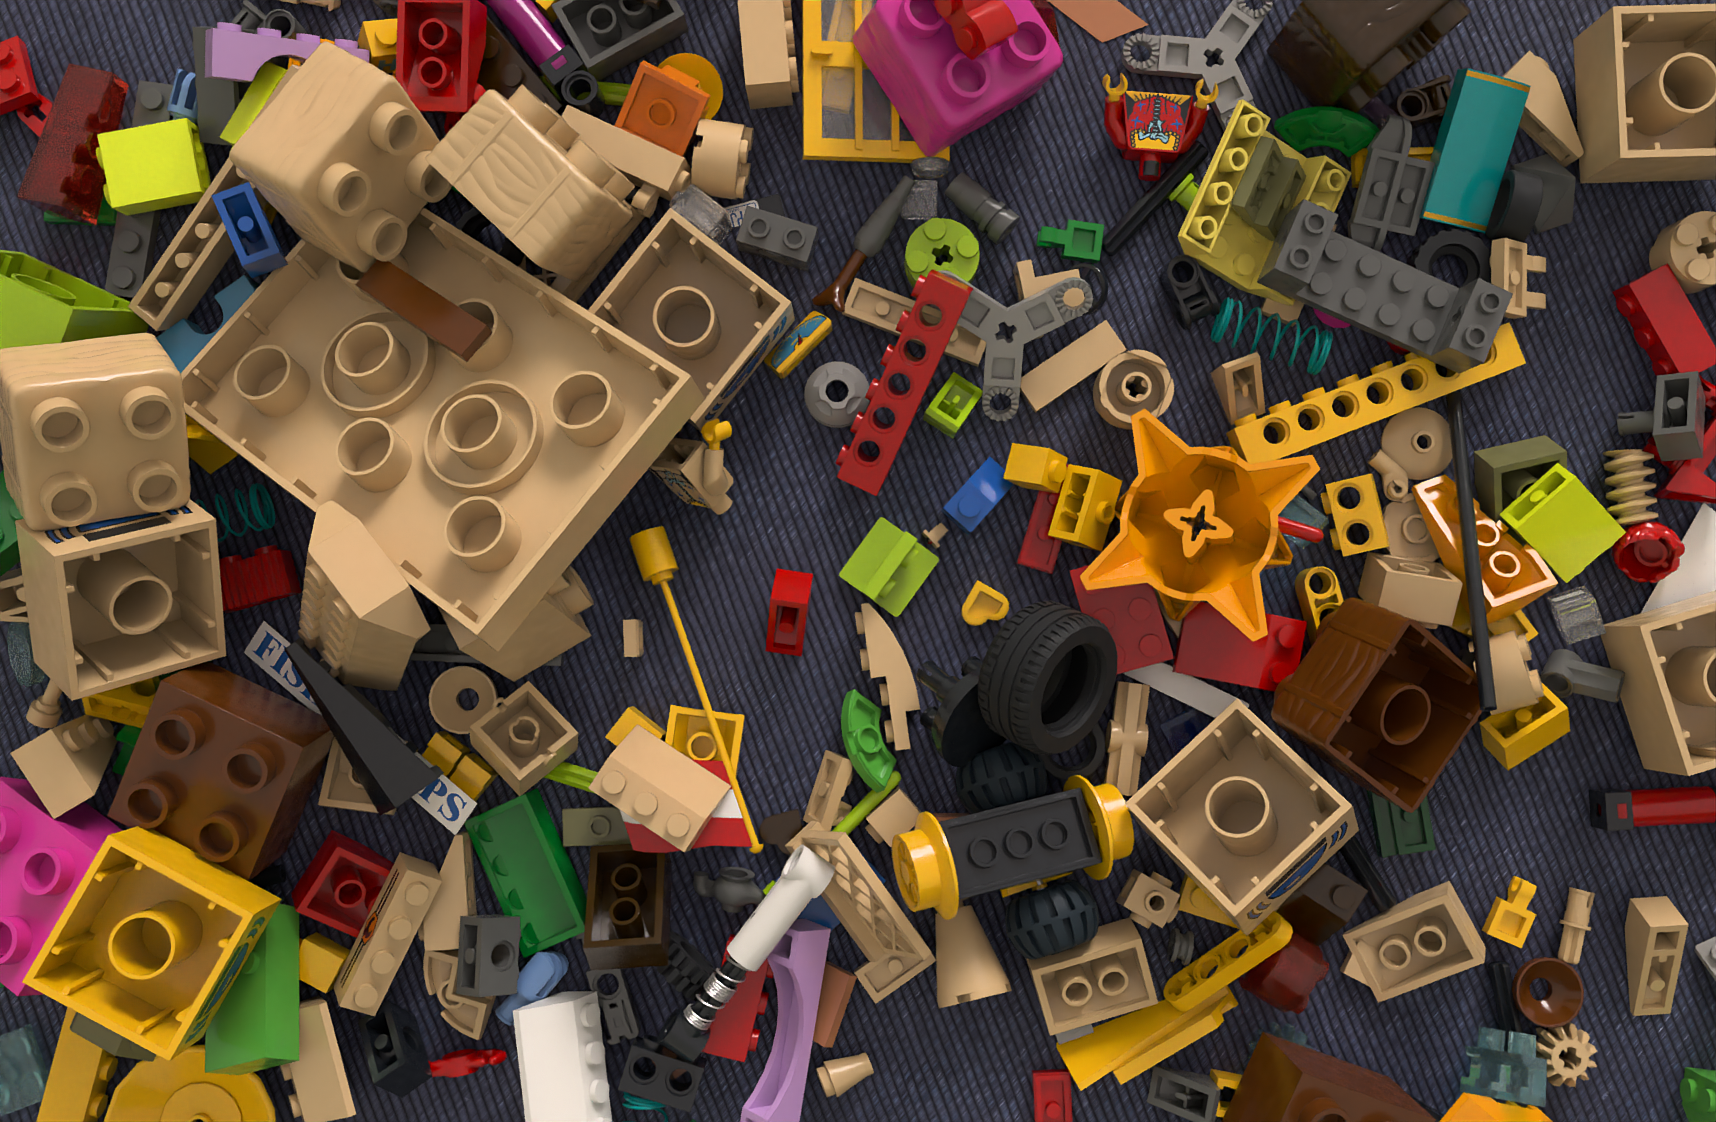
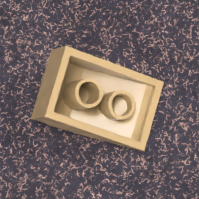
(1426, 938)

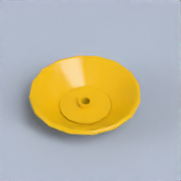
(184, 1093)

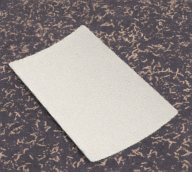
(1697, 564)

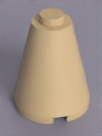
(965, 960)

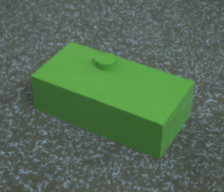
(261, 1011)

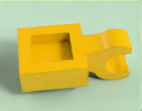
(1510, 918)

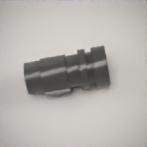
(982, 208)

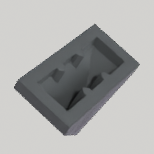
(1557, 192)

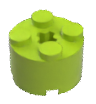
(940, 238)

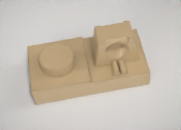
(829, 787)

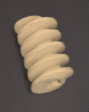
(1630, 486)

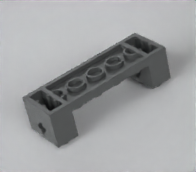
(1382, 293)

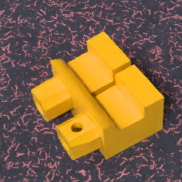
(463, 769)

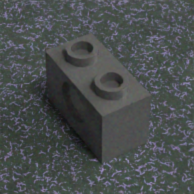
(777, 238)
(479, 938)

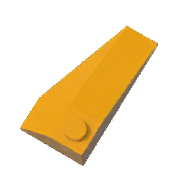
(1510, 572)

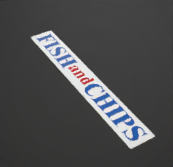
(440, 798)

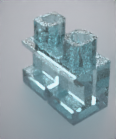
(1506, 1075)

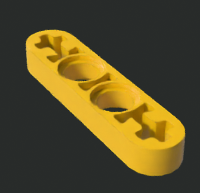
(1191, 983)

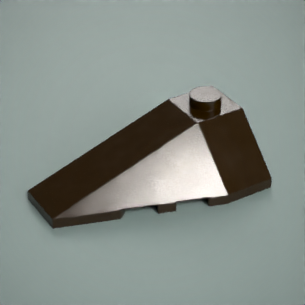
(1322, 904)

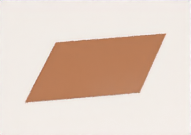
(1100, 17)

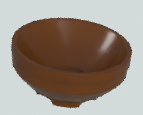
(1563, 996)

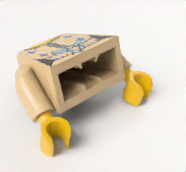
(698, 470)

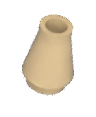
(843, 1073)

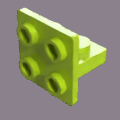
(889, 566)

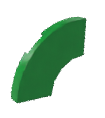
(1326, 127)

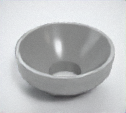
(836, 413)

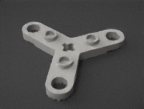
(1186, 59)
(1031, 318)

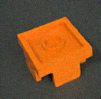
(663, 107)

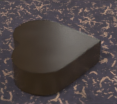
(781, 828)

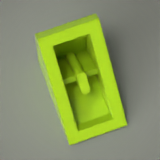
(952, 405)

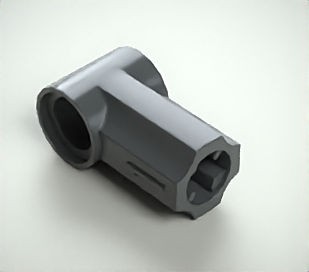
(1568, 674)

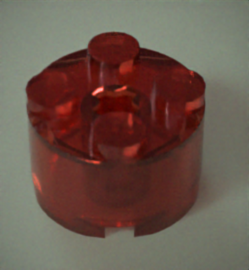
(1287, 975)

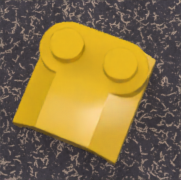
(692, 736)

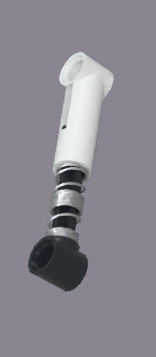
(801, 880)

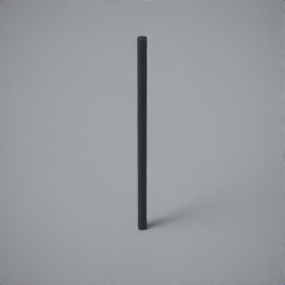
(1471, 554)

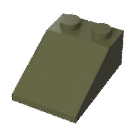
(1510, 470)

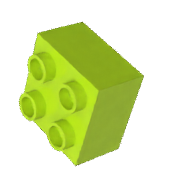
(55, 307)

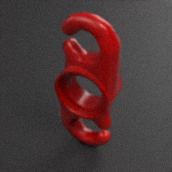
(466, 1062)

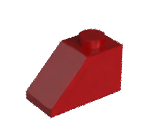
(788, 612)

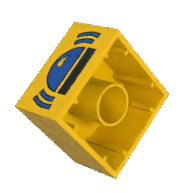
(152, 941)

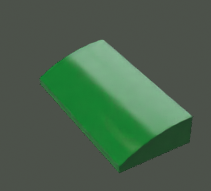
(530, 871)

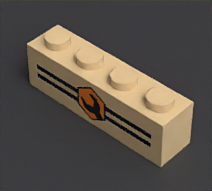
(387, 934)

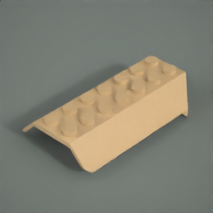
(357, 604)

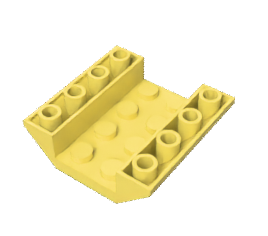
(1216, 232)

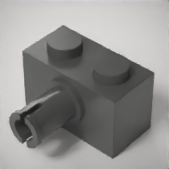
(1675, 419)

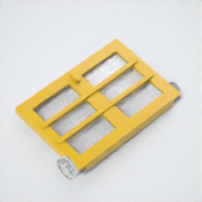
(842, 102)

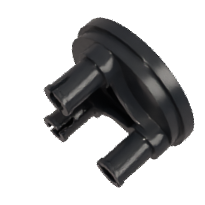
(958, 723)

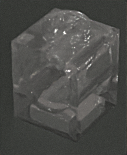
(1576, 615)

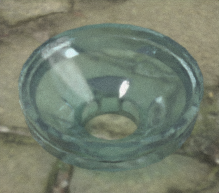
(21, 655)

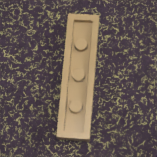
(884, 308)

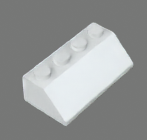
(562, 1059)

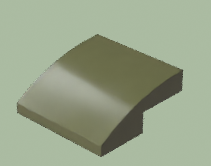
(1268, 188)

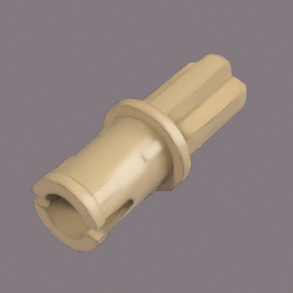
(1575, 924)

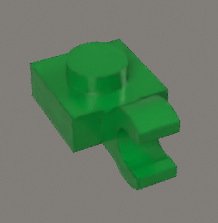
(1078, 241)

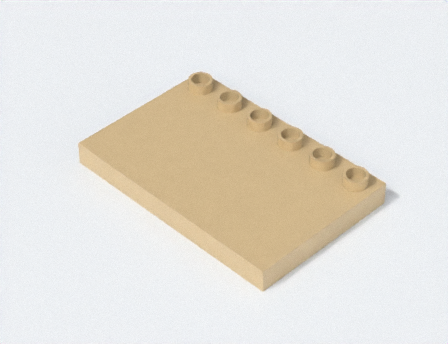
(458, 469)

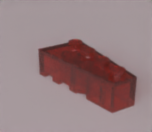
(64, 167)

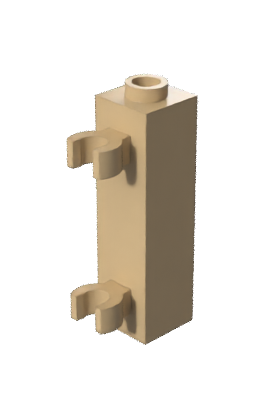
(640, 161)

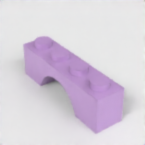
(239, 55)

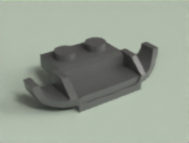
(1390, 187)

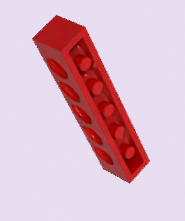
(951, 298)

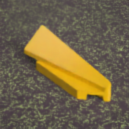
(1141, 1039)

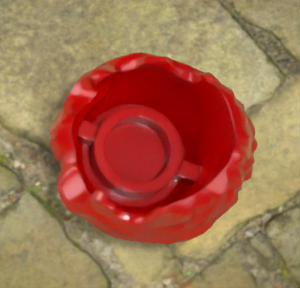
(1648, 552)

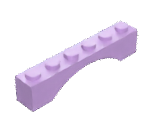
(798, 975)

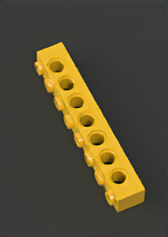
(1360, 411)

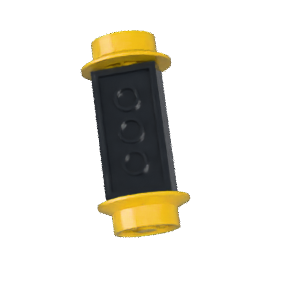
(1012, 846)

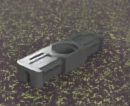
(616, 1006)

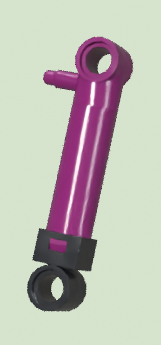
(551, 55)

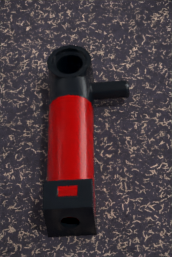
(1627, 809)

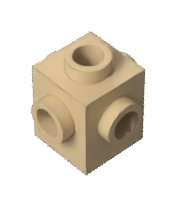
(1137, 895)

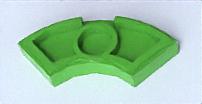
(864, 741)

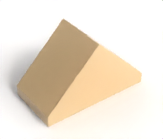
(1240, 387)

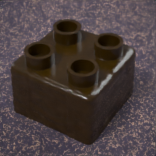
(1358, 46)

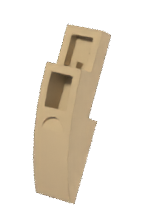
(887, 659)

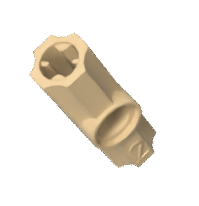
(1127, 736)

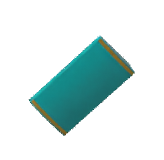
(1473, 148)

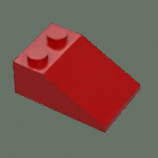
(440, 52)
(1220, 652)
(341, 884)

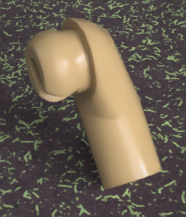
(1393, 476)

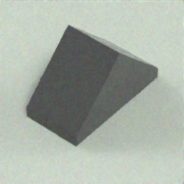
(1184, 1093)

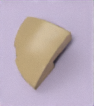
(462, 1012)

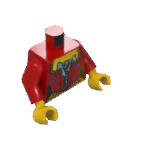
(1153, 125)

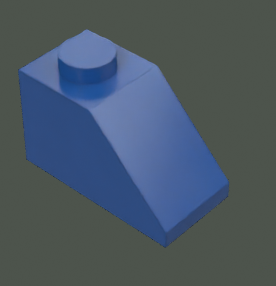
(249, 230)
(977, 496)

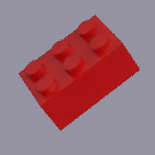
(1131, 618)

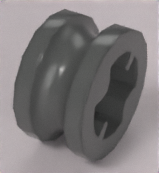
(1180, 946)

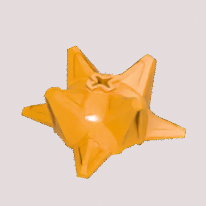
(1171, 497)

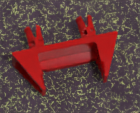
(1686, 476)

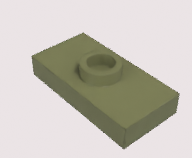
(593, 826)

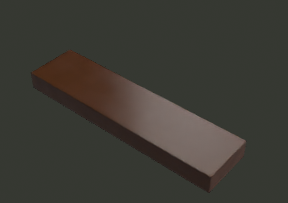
(424, 309)

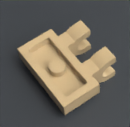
(1509, 271)

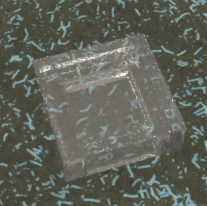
(921, 201)

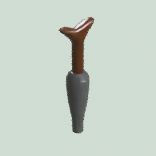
(867, 243)

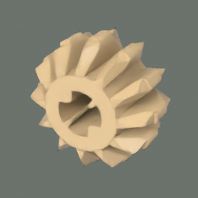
(1575, 1058)

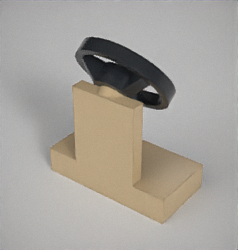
(1029, 285)

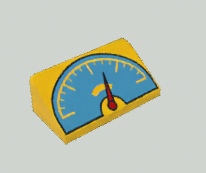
(798, 344)

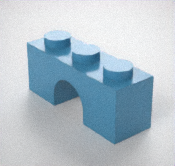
(186, 338)

